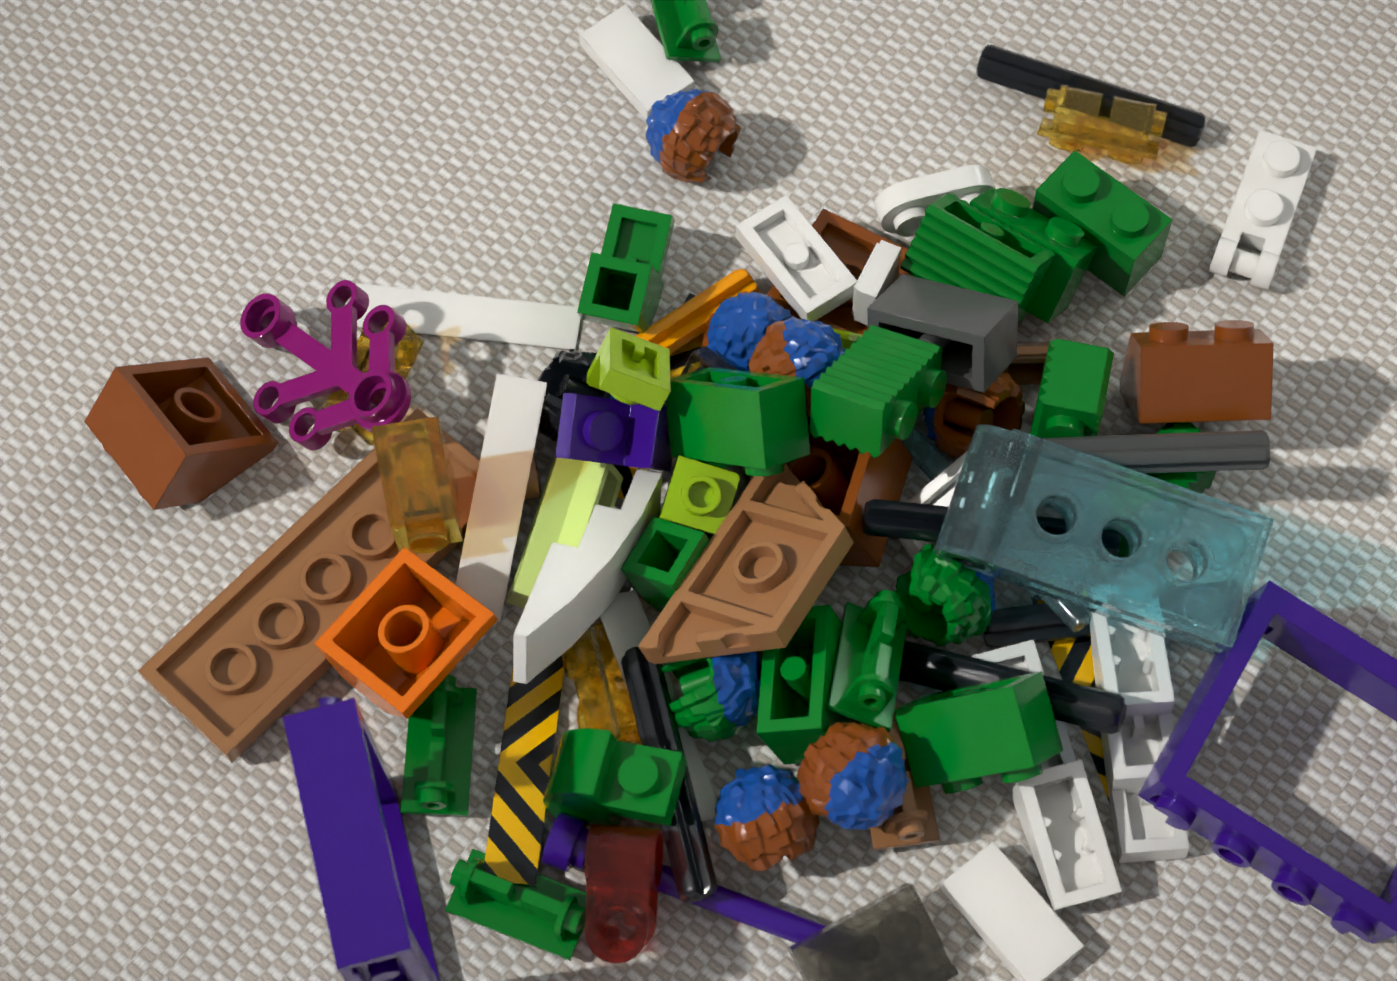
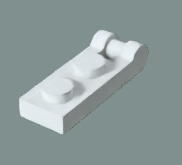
(1263, 208)

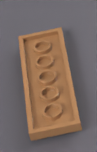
(255, 641)

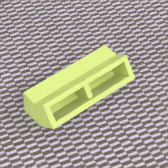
(563, 515)

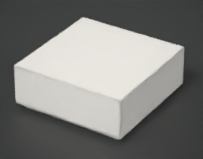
(876, 277)

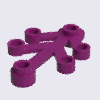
(374, 396)

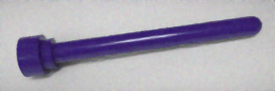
(567, 849)

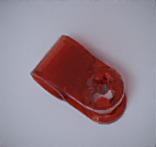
(622, 877)

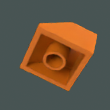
(404, 634)

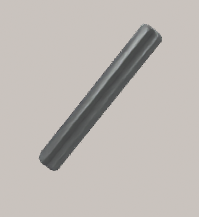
(1178, 450)

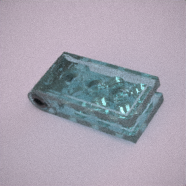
(997, 533)

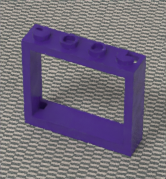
(1237, 836)
(359, 847)

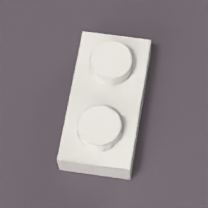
(796, 259)

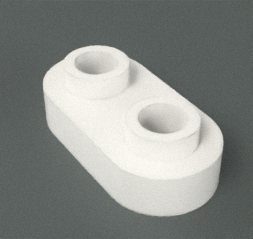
(905, 202)

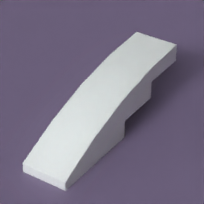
(583, 580)
(1138, 669)
(1060, 812)

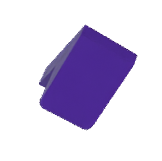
(613, 433)

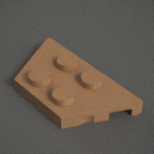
(752, 575)

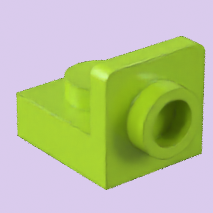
(631, 370)
(699, 495)

